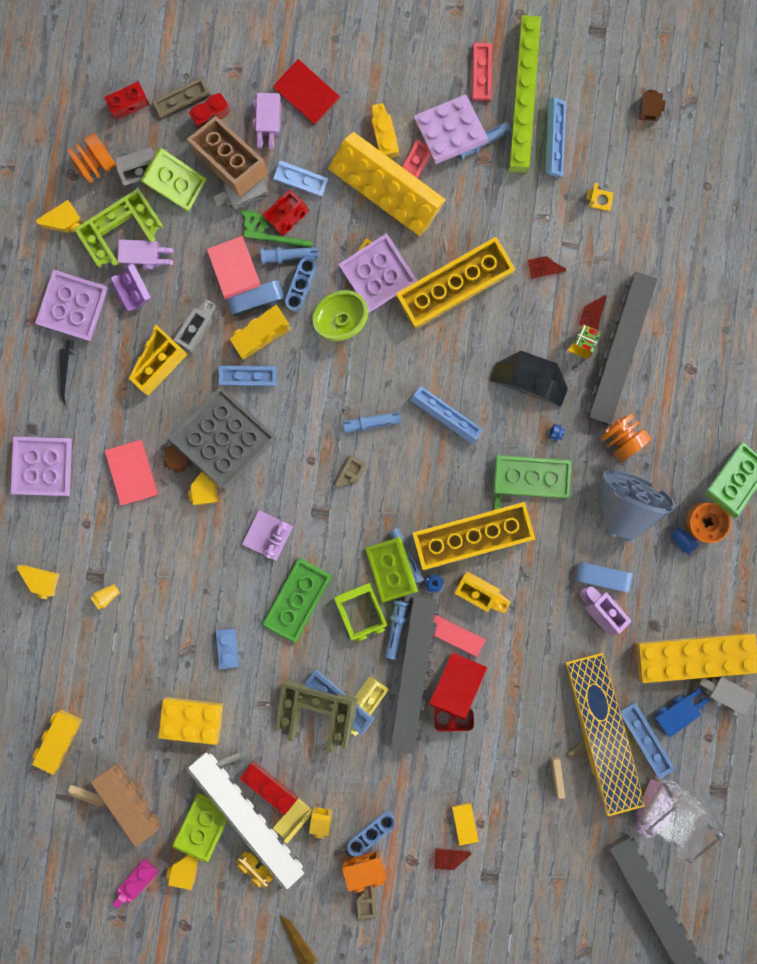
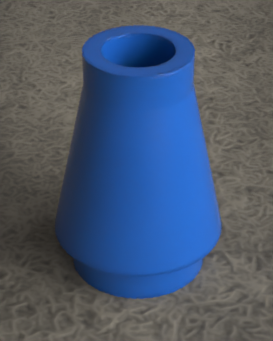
(684, 541)

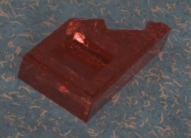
(544, 267)
(592, 313)
(449, 858)

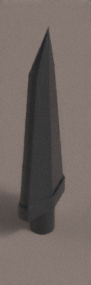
(68, 361)

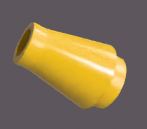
(104, 596)

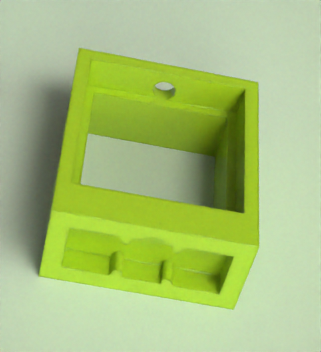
(361, 635)

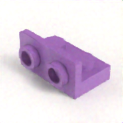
(130, 288)

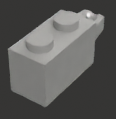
(132, 166)
(228, 196)
(196, 326)
(727, 693)

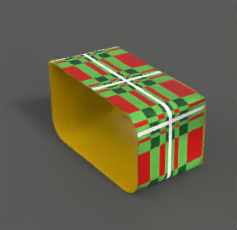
(584, 342)

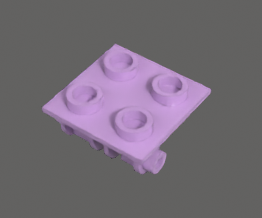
(267, 535)

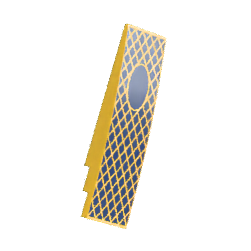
(604, 735)

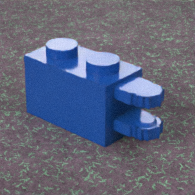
(679, 712)

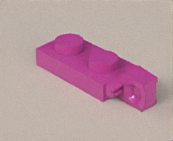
(135, 883)

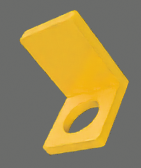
(593, 194)

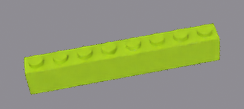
(524, 94)

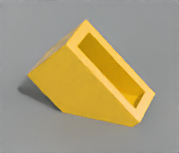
(62, 218)
(203, 491)
(39, 580)
(320, 822)
(183, 872)

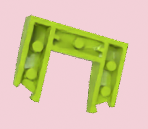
(127, 207)

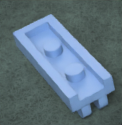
(300, 179)

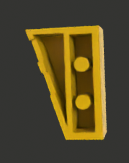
(260, 332)
(157, 361)

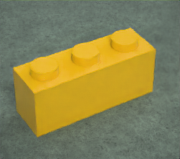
(56, 741)

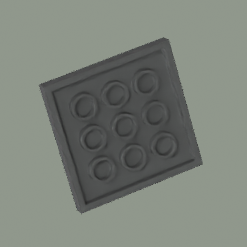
(222, 439)

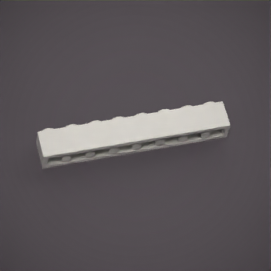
(245, 821)

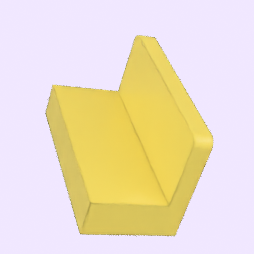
(293, 820)

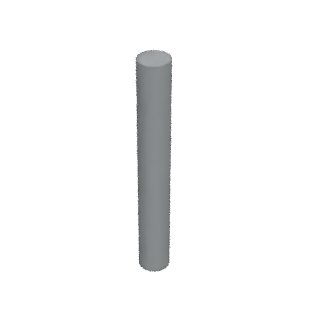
(223, 762)

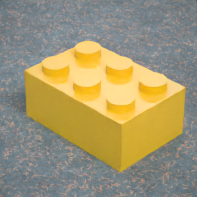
(190, 720)

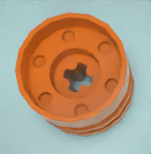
(91, 158)
(625, 438)
(719, 520)

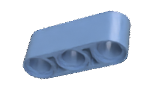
(300, 294)
(256, 298)
(603, 577)
(366, 841)

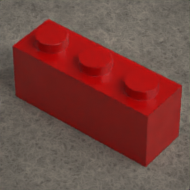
(268, 787)

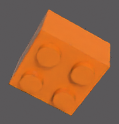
(364, 871)

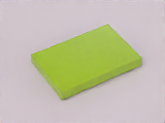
(173, 179)
(391, 569)
(200, 829)

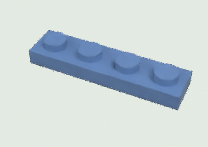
(555, 137)
(446, 415)
(320, 682)
(646, 740)

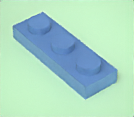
(247, 376)

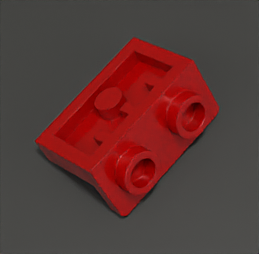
(286, 212)

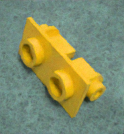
(247, 865)

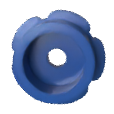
(556, 432)
(434, 578)

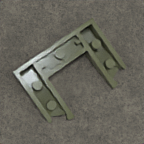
(341, 709)

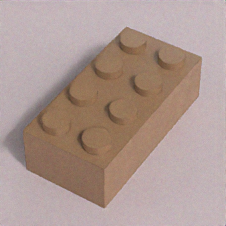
(228, 156)
(126, 804)

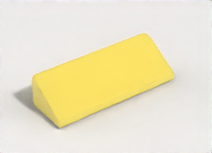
(370, 696)

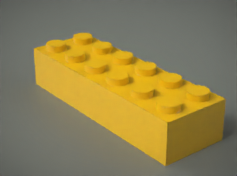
(386, 183)
(455, 283)
(473, 535)
(696, 657)

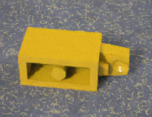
(384, 131)
(481, 593)

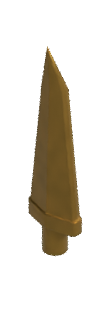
(302, 950)

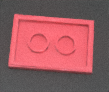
(233, 267)
(131, 472)

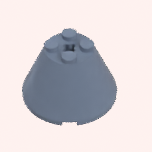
(631, 504)

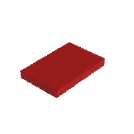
(306, 92)
(458, 686)

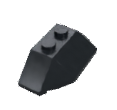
(531, 376)

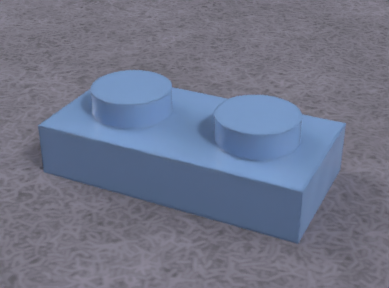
(227, 648)

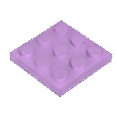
(451, 129)
(378, 272)
(71, 305)
(41, 466)

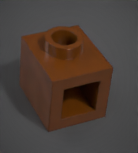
(651, 105)
(174, 460)

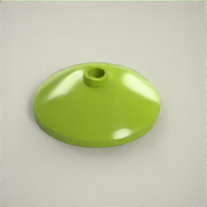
(340, 308)

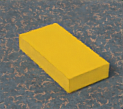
(465, 824)

